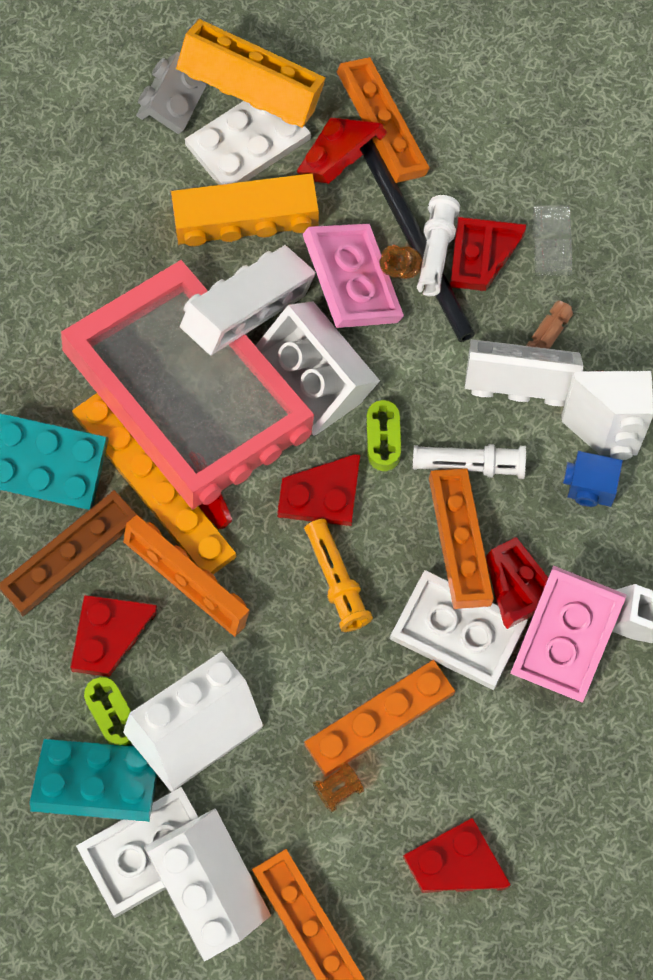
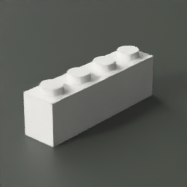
(246, 299)

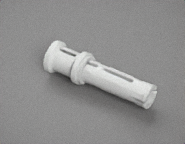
(438, 232)
(486, 460)

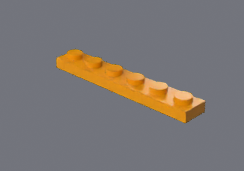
(186, 526)

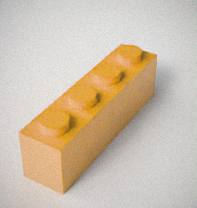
(250, 73)
(245, 209)

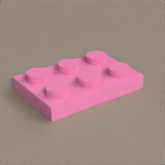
(352, 276)
(568, 634)

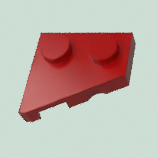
(482, 251)
(321, 492)
(515, 580)

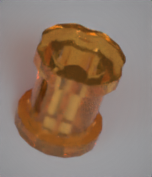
(409, 266)
(352, 785)

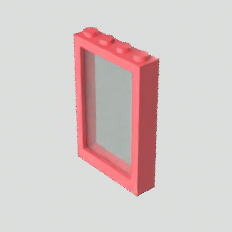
(190, 411)

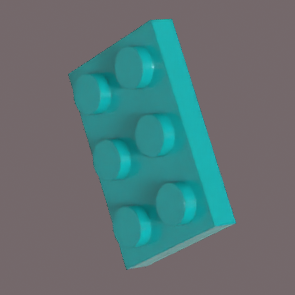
(50, 461)
(93, 781)

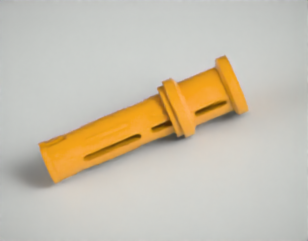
(346, 590)

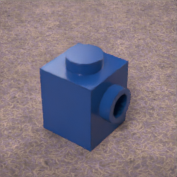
(592, 479)

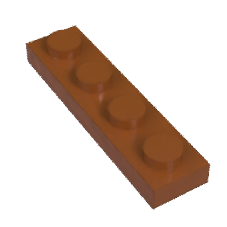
(67, 553)

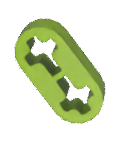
(375, 436)
(103, 716)

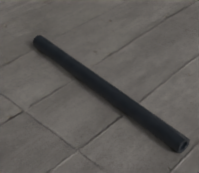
(415, 237)

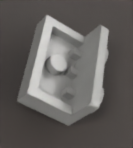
(171, 95)

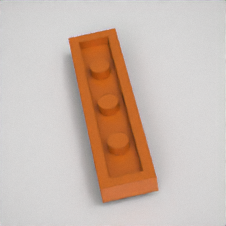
(376, 105)
(460, 539)
(185, 575)
(379, 718)
(305, 919)

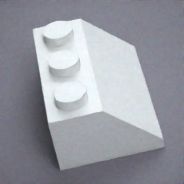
(317, 363)
(520, 371)
(610, 410)
(194, 721)
(208, 884)

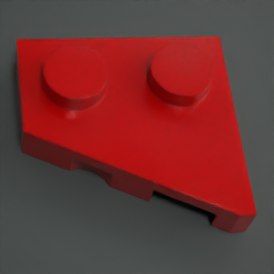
(338, 147)
(107, 632)
(456, 862)

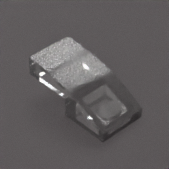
(552, 240)

